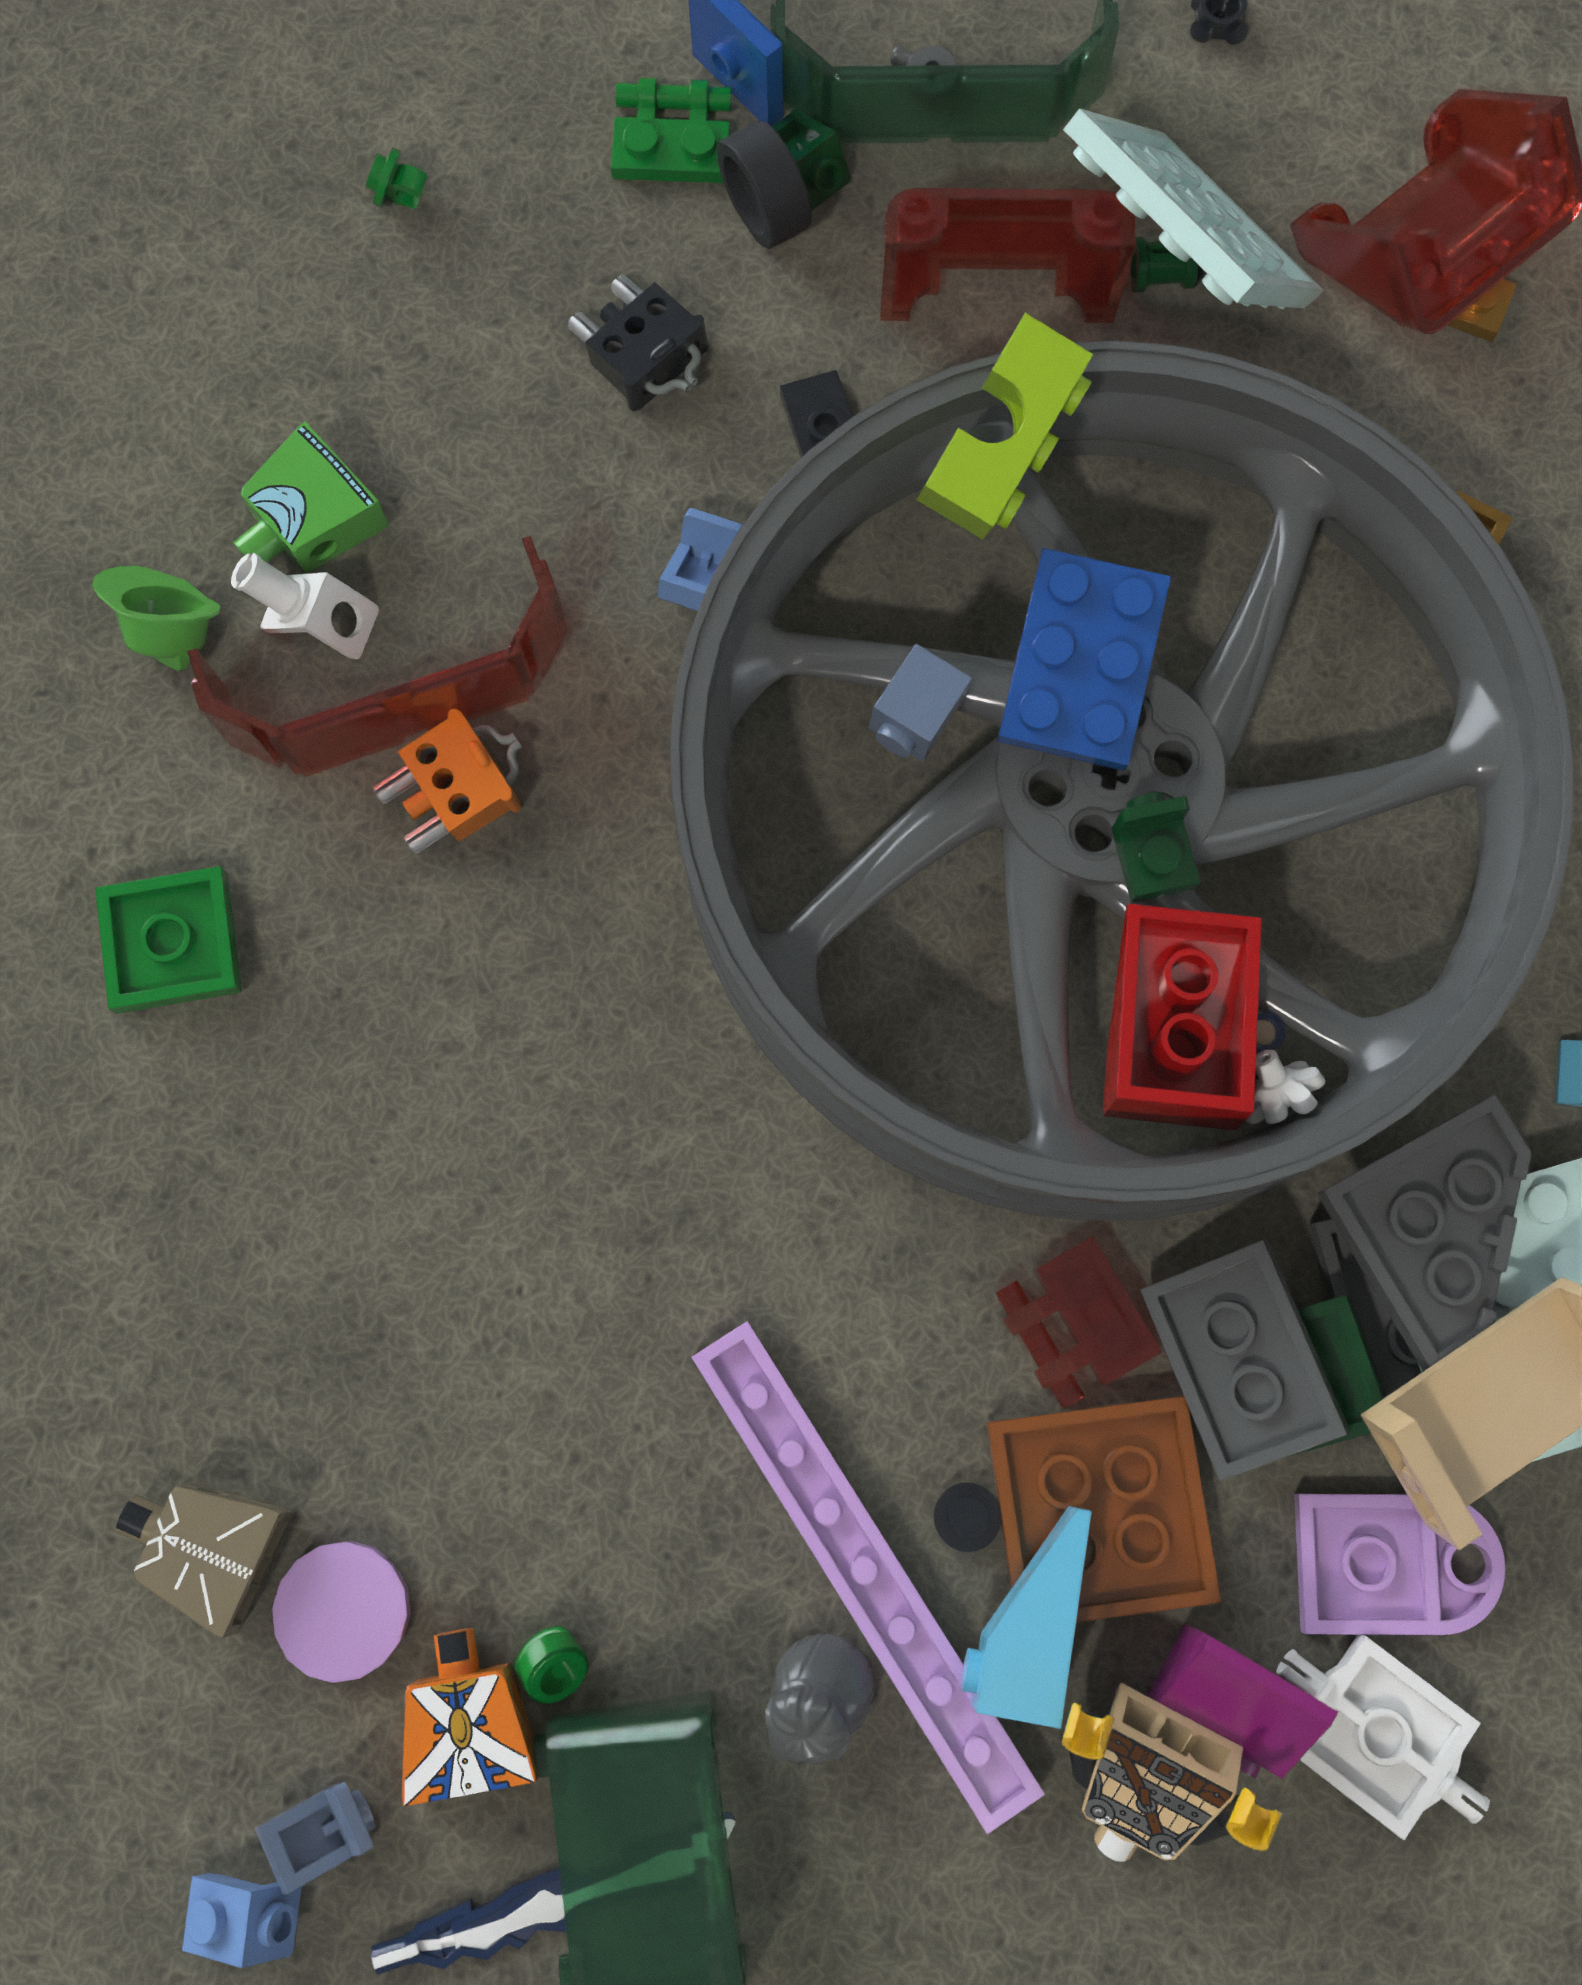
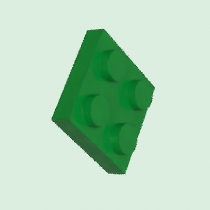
(168, 940)

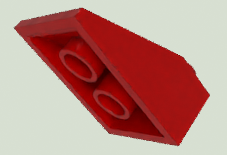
(1184, 1018)

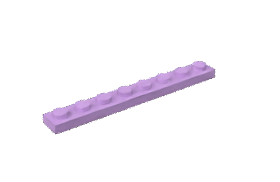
(867, 1576)

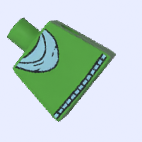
(307, 504)

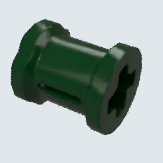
(1158, 266)

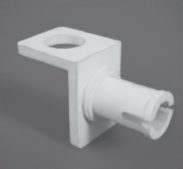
(305, 603)

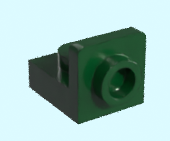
(816, 155)
(1155, 847)

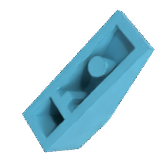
(1030, 1637)

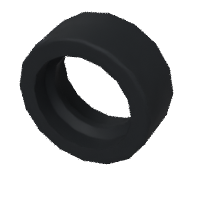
(764, 184)

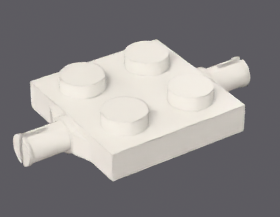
(1392, 1736)

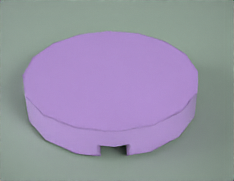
(341, 1611)

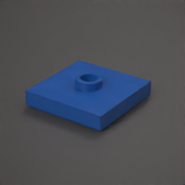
(739, 54)

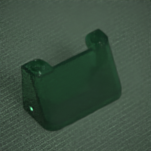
(642, 1844)

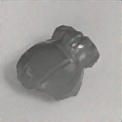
(818, 1699)

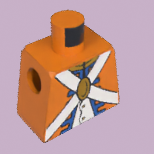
(464, 1727)

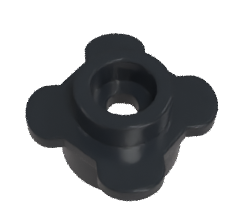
(1210, 27)

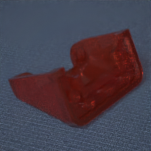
(1492, 196)
(1073, 231)

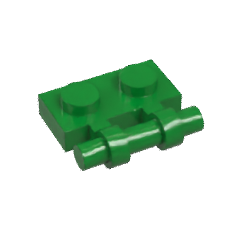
(669, 147)

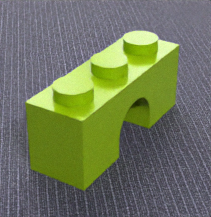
(1035, 380)

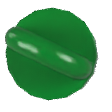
(551, 1665)

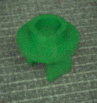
(397, 181)

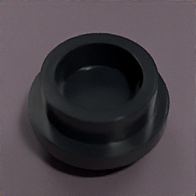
(967, 1517)

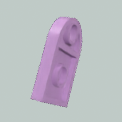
(1381, 1571)

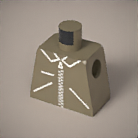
(205, 1551)

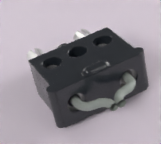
(644, 343)

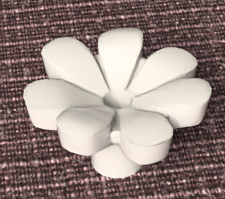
(1283, 1087)

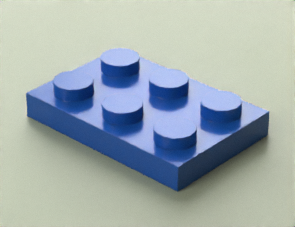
(1084, 659)

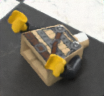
(1160, 1780)

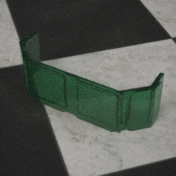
(946, 100)

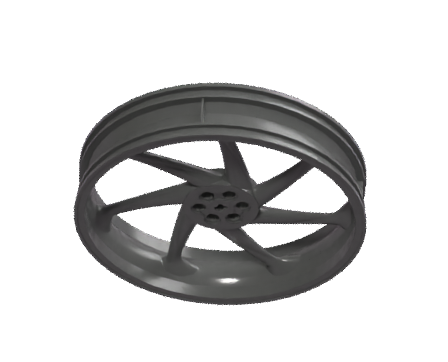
(1317, 471)

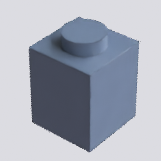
(918, 704)

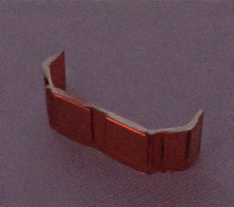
(401, 711)

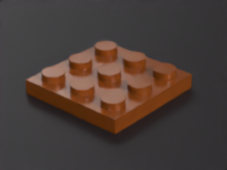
(1144, 1496)

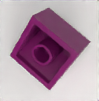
(1240, 1702)

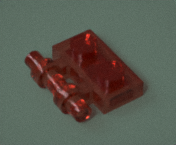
(1095, 1312)

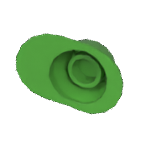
(157, 612)

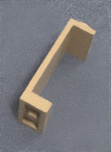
(1485, 1410)

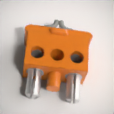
(474, 776)

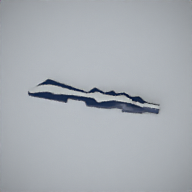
(484, 1928)

